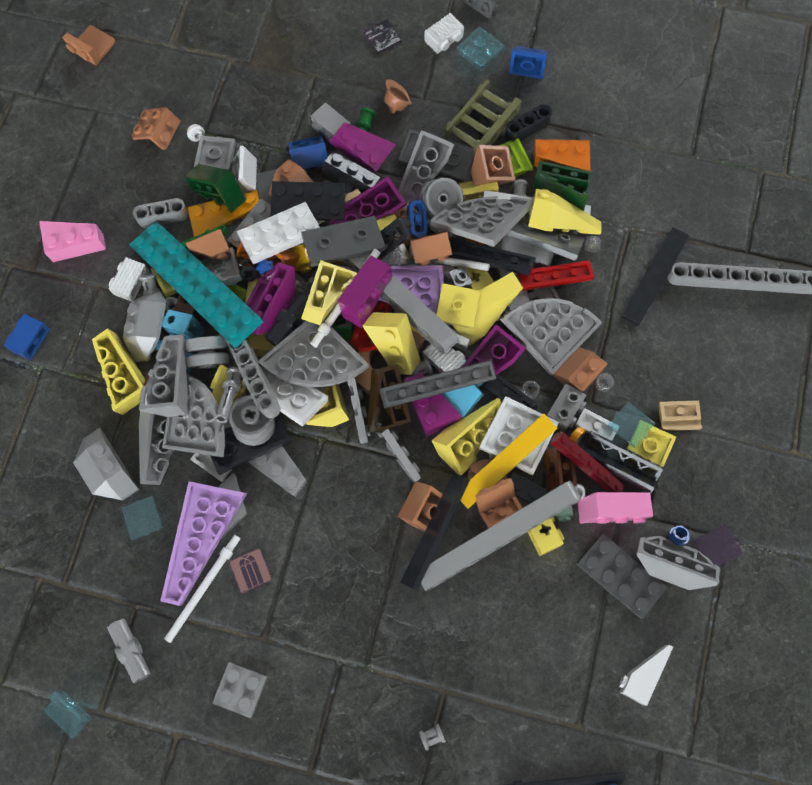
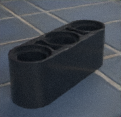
(535, 121)

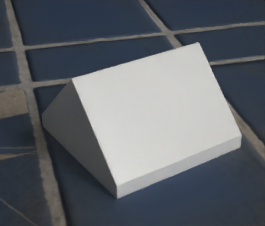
(244, 169)

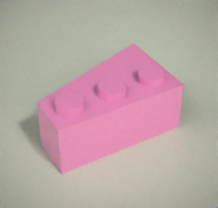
(615, 507)

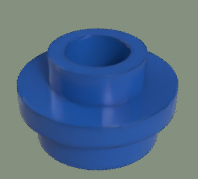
(264, 266)
(680, 531)

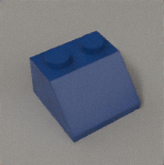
(528, 62)
(308, 152)

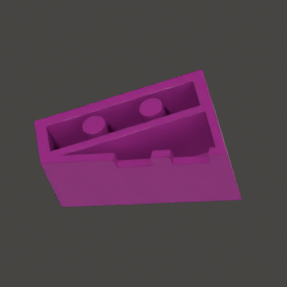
(361, 146)
(364, 291)
(433, 412)

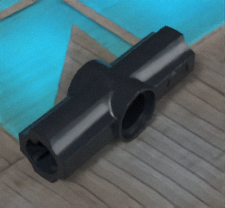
(287, 320)

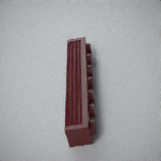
(586, 463)

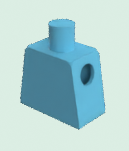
(182, 323)
(464, 399)

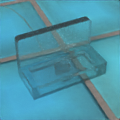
(66, 713)

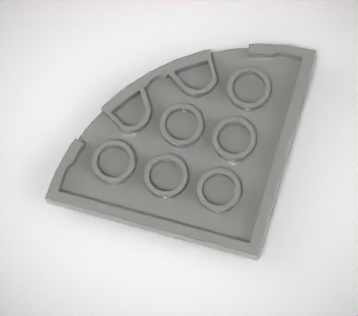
(483, 218)
(551, 329)
(306, 366)
(198, 429)

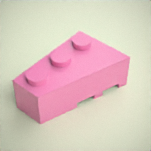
(70, 240)

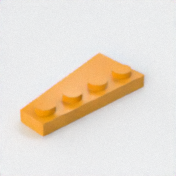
(210, 215)

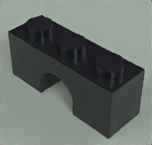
(340, 167)

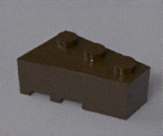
(380, 417)

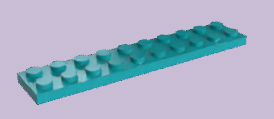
(196, 284)

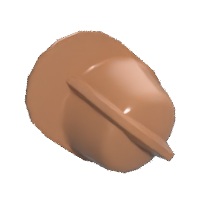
(396, 96)

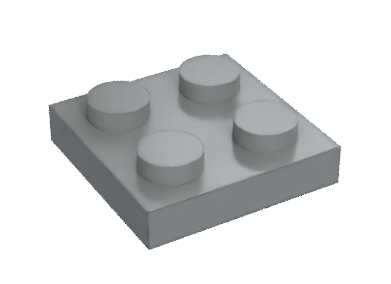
(215, 152)
(240, 690)

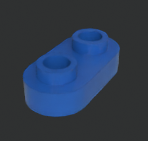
(417, 219)

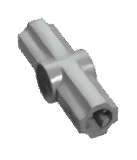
(128, 650)

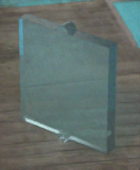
(631, 424)
(142, 518)

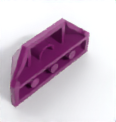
(272, 294)

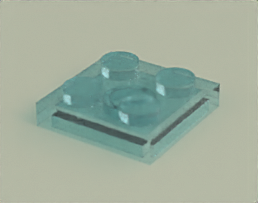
(480, 48)

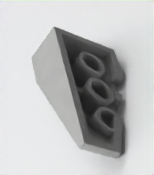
(426, 162)
(167, 386)
(151, 454)

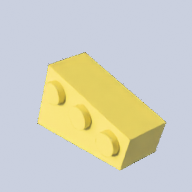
(325, 291)
(394, 340)

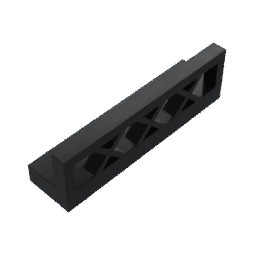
(393, 231)
(621, 469)

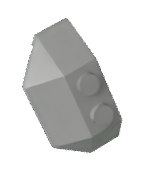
(144, 325)
(103, 468)
(677, 563)

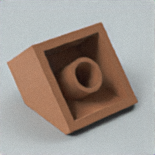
(431, 247)
(580, 369)
(420, 505)

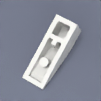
(643, 678)

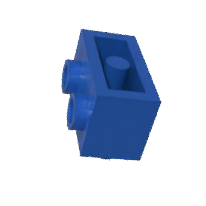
(26, 337)

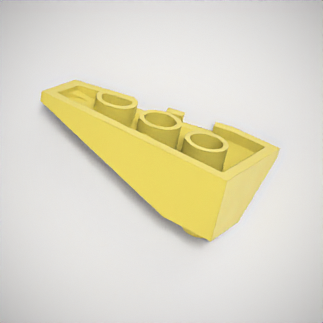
(462, 440)

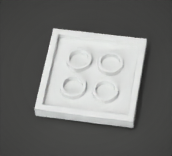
(507, 425)

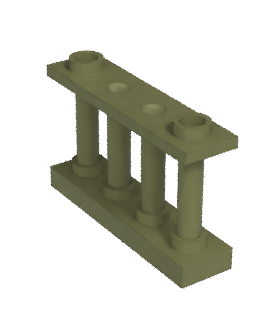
(500, 121)

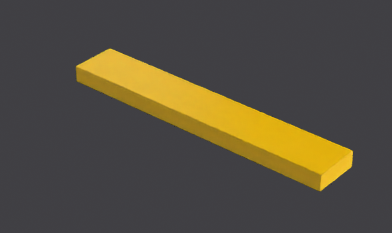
(508, 458)

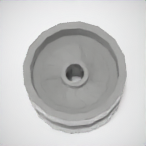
(440, 195)
(206, 352)
(249, 422)

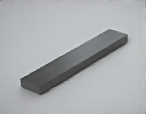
(437, 384)

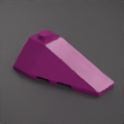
(377, 201)
(499, 348)

